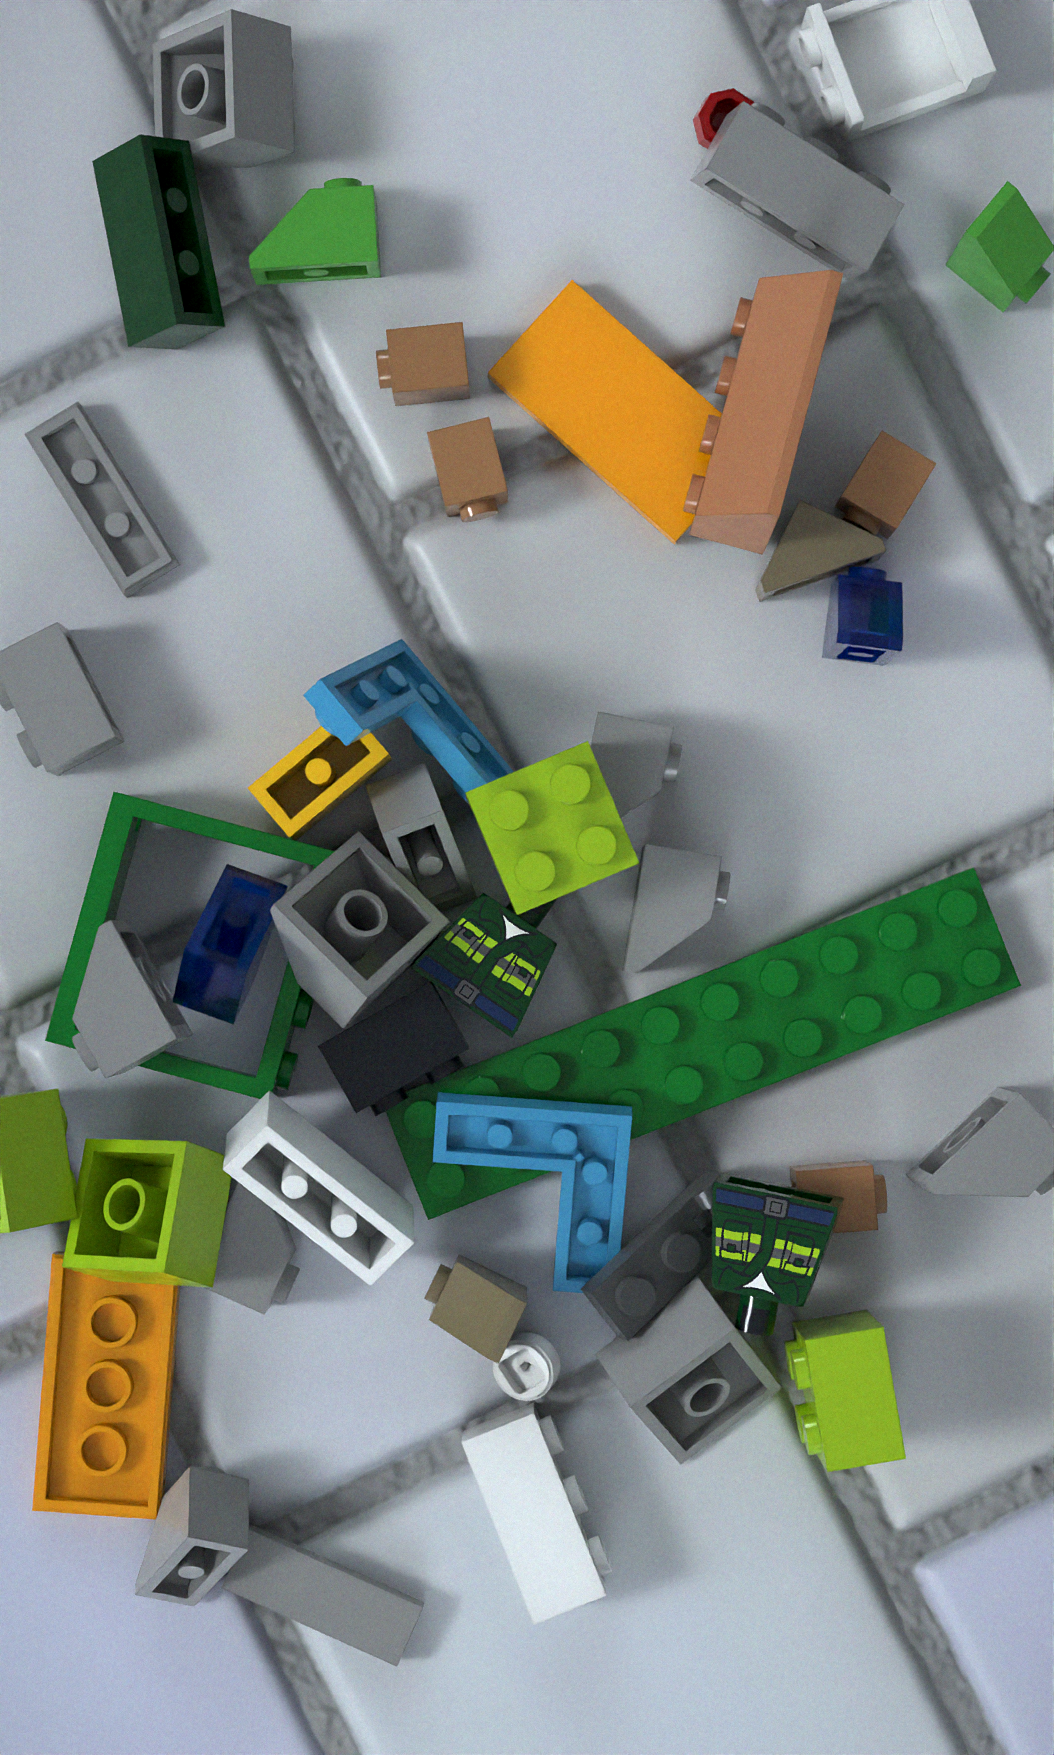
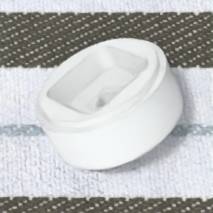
(527, 1367)

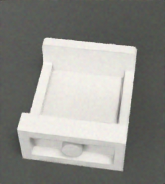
(893, 60)

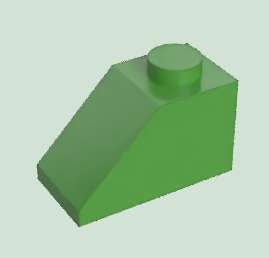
(323, 237)
(1003, 251)

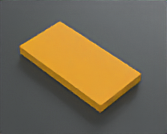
(610, 405)
(105, 1395)

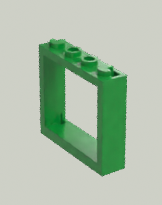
(102, 903)

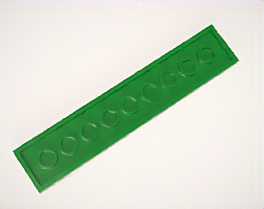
(733, 1027)

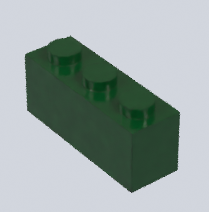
(158, 242)

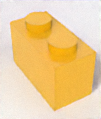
(317, 779)

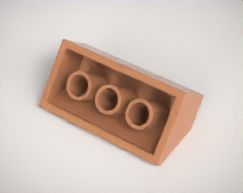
(763, 409)

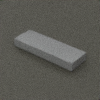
(102, 499)
(324, 1596)

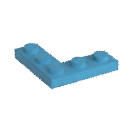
(399, 685)
(568, 1137)

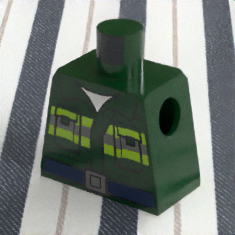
(491, 960)
(768, 1245)

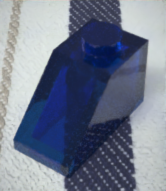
(864, 617)
(228, 944)

